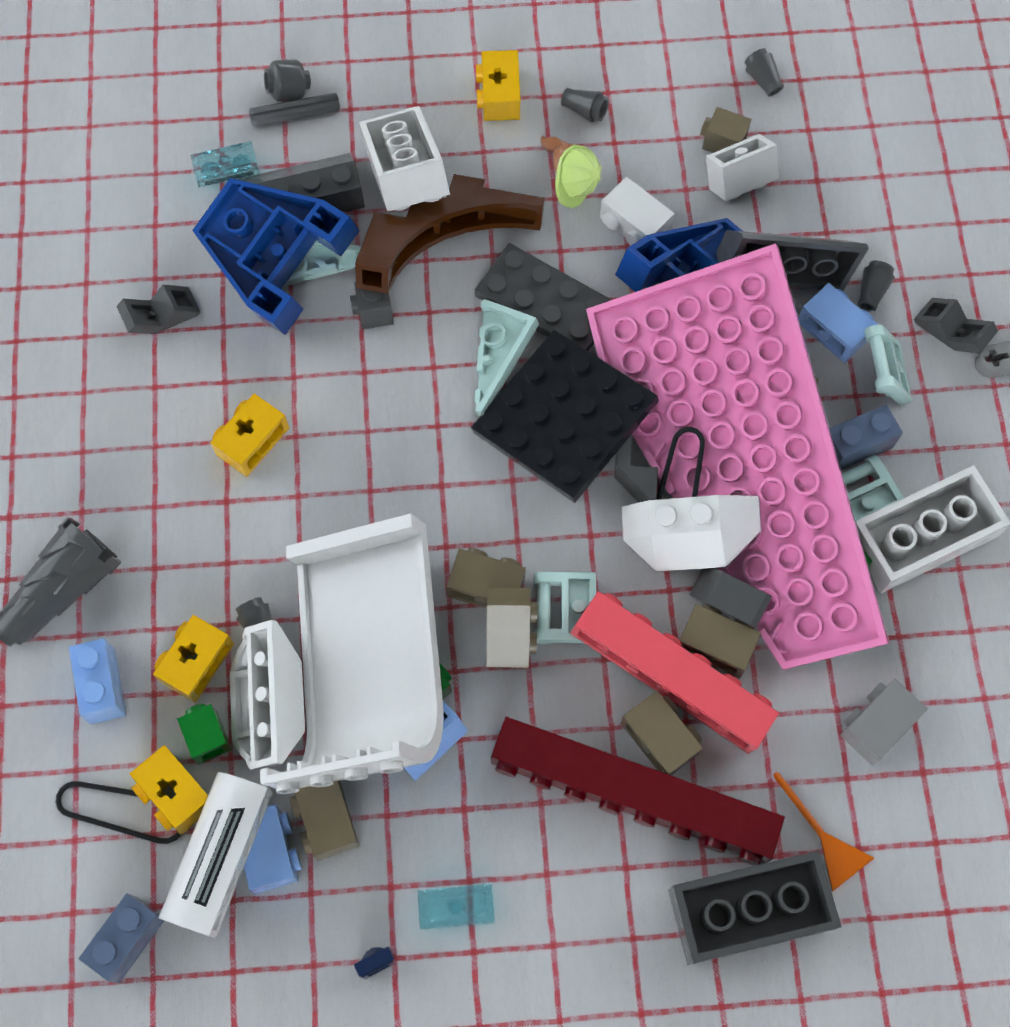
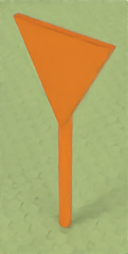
(840, 858)

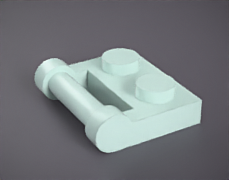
(888, 364)
(875, 494)
(576, 594)

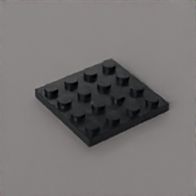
(565, 415)

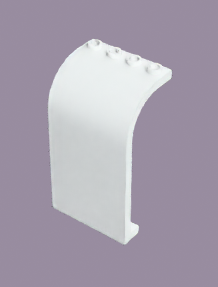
(366, 655)

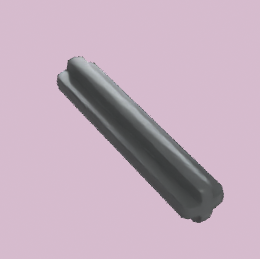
(294, 109)

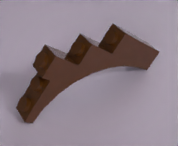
(470, 207)

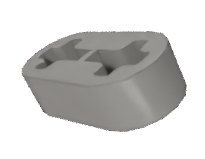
(996, 351)

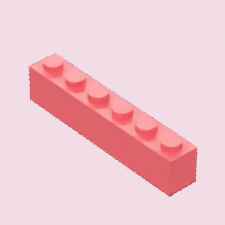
(675, 672)

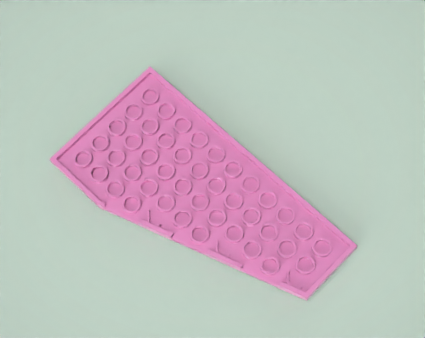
(736, 367)

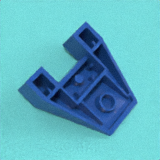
(261, 239)
(672, 253)

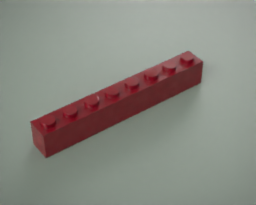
(637, 791)

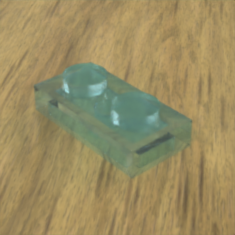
(224, 163)
(456, 906)

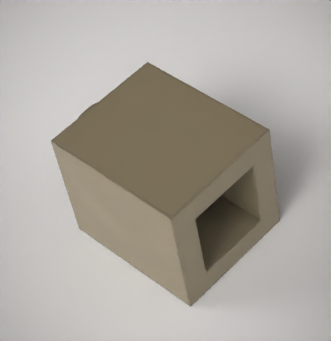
(724, 130)

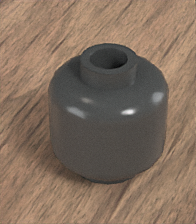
(286, 80)

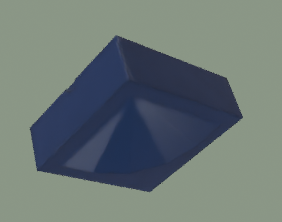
(374, 961)

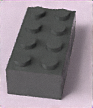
(754, 907)

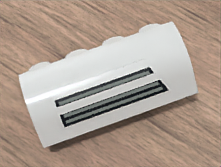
(216, 854)

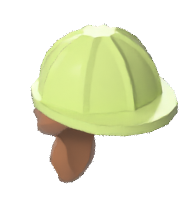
(575, 170)

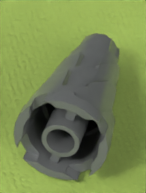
(65, 570)

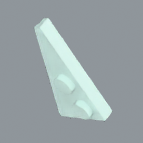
(323, 262)
(503, 340)

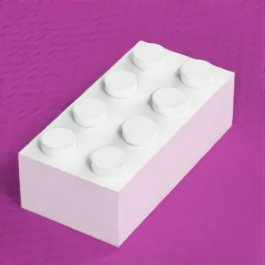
(404, 159)
(930, 528)

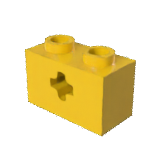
(499, 85)
(249, 434)
(192, 676)
(158, 773)

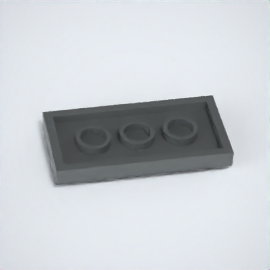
(542, 292)

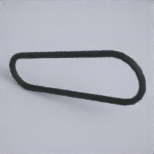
(670, 457)
(104, 824)

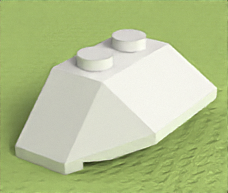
(691, 530)
(266, 696)

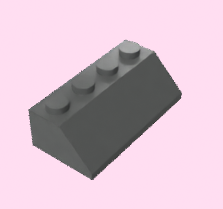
(326, 179)
(806, 260)

